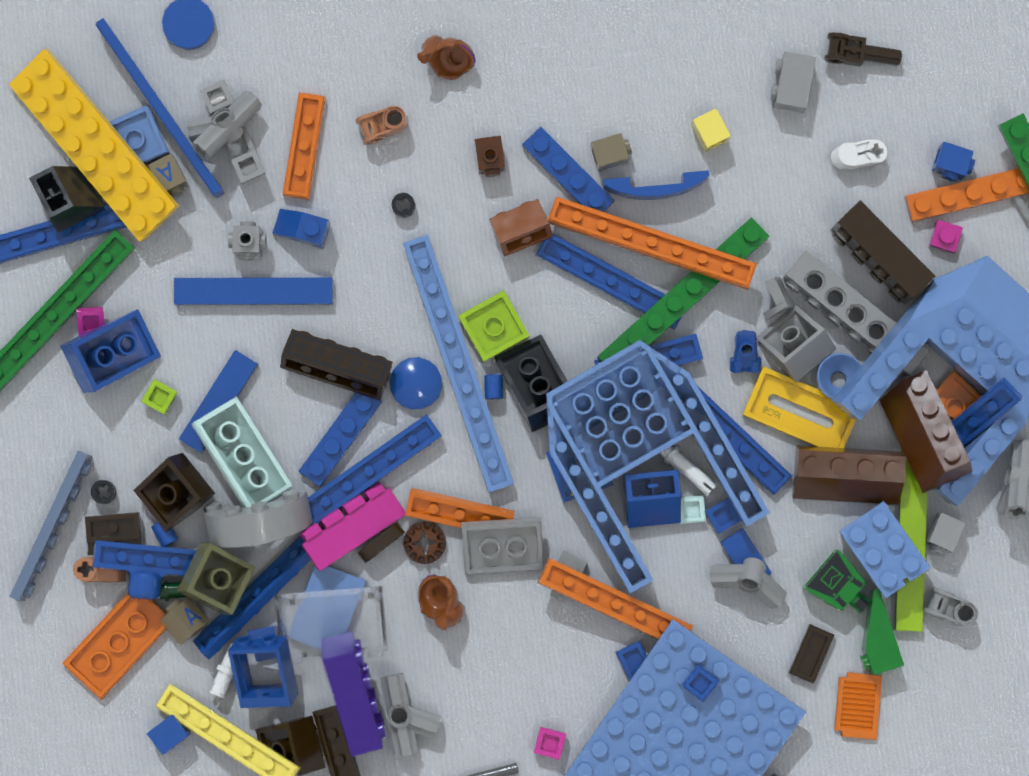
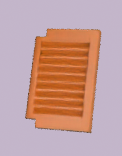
(858, 705)

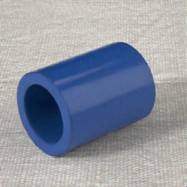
(493, 386)
(164, 537)

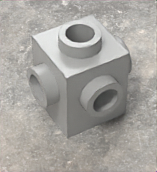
(254, 247)

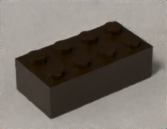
(882, 253)

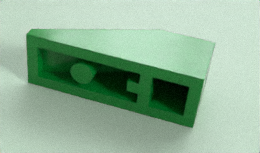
(879, 641)

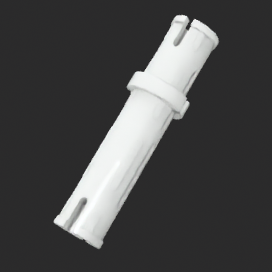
(688, 469)

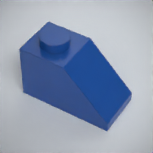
(302, 227)

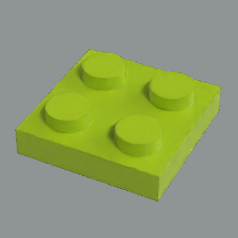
(493, 326)

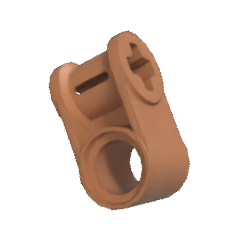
(380, 124)
(98, 574)

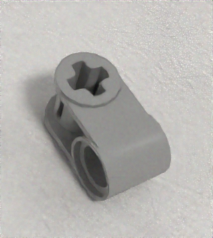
(948, 607)

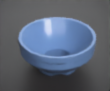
(834, 363)

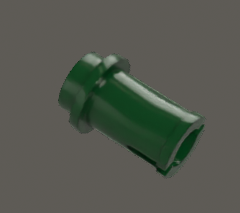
(169, 591)

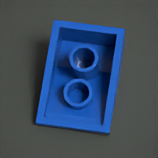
(110, 351)

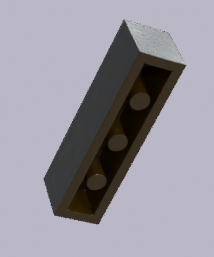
(336, 364)

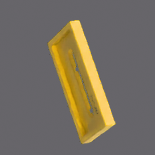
(774, 383)

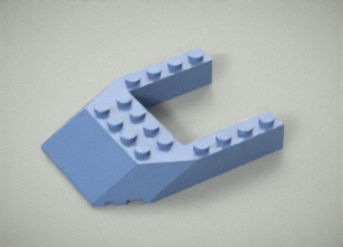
(977, 326)
(623, 417)

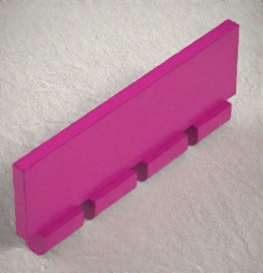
(348, 532)

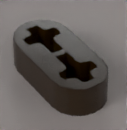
(381, 542)

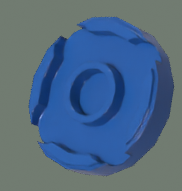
(188, 23)

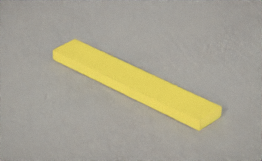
(224, 734)

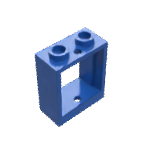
(263, 695)

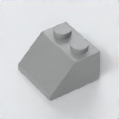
(796, 343)

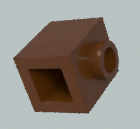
(490, 156)

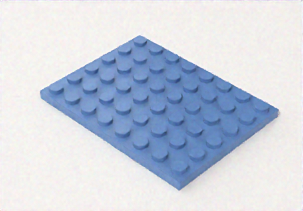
(670, 732)

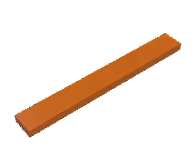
(652, 243)

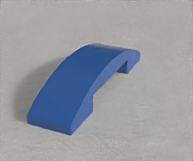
(623, 188)

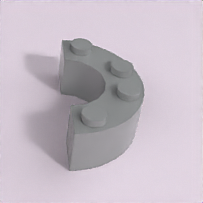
(259, 523)

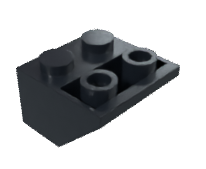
(66, 196)

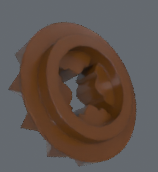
(415, 534)

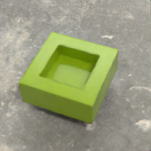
(159, 396)

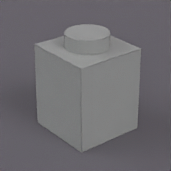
(944, 533)

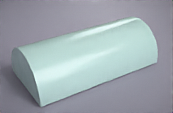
(241, 454)

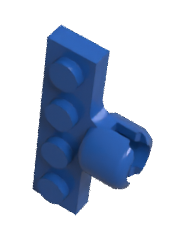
(143, 563)

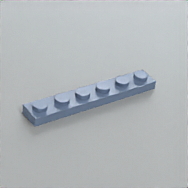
(47, 536)

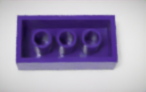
(353, 693)

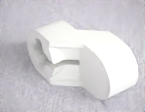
(847, 158)

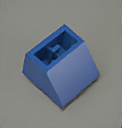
(652, 498)

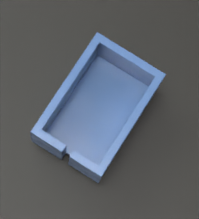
(884, 549)

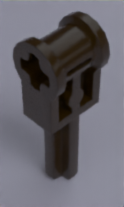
(853, 51)

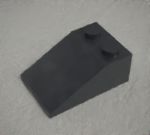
(530, 374)

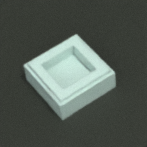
(692, 509)

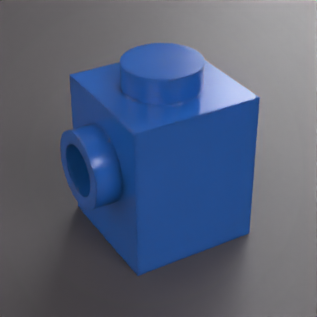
(953, 162)

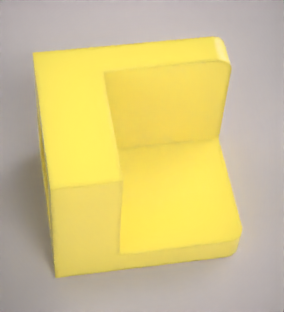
(710, 130)

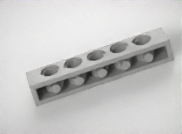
(850, 299)

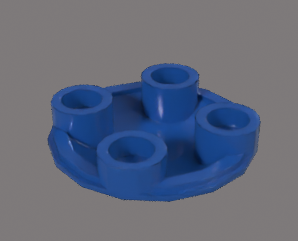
(415, 383)

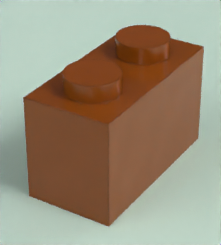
(521, 227)

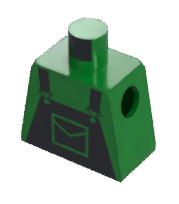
(838, 584)

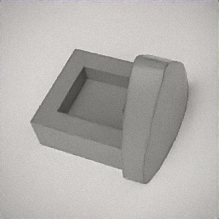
(780, 297)

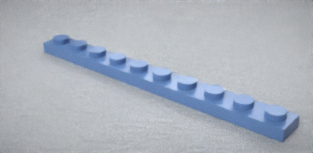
(458, 363)

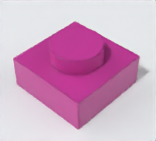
(945, 236)
(89, 319)
(550, 743)

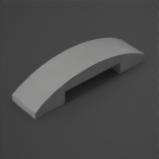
(242, 151)

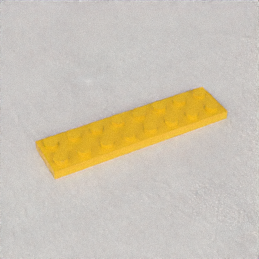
(93, 145)

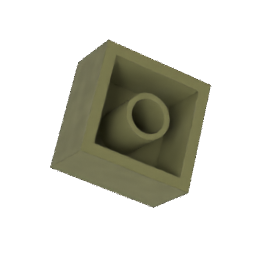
(216, 578)

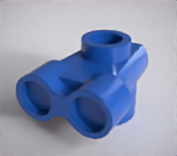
(745, 357)

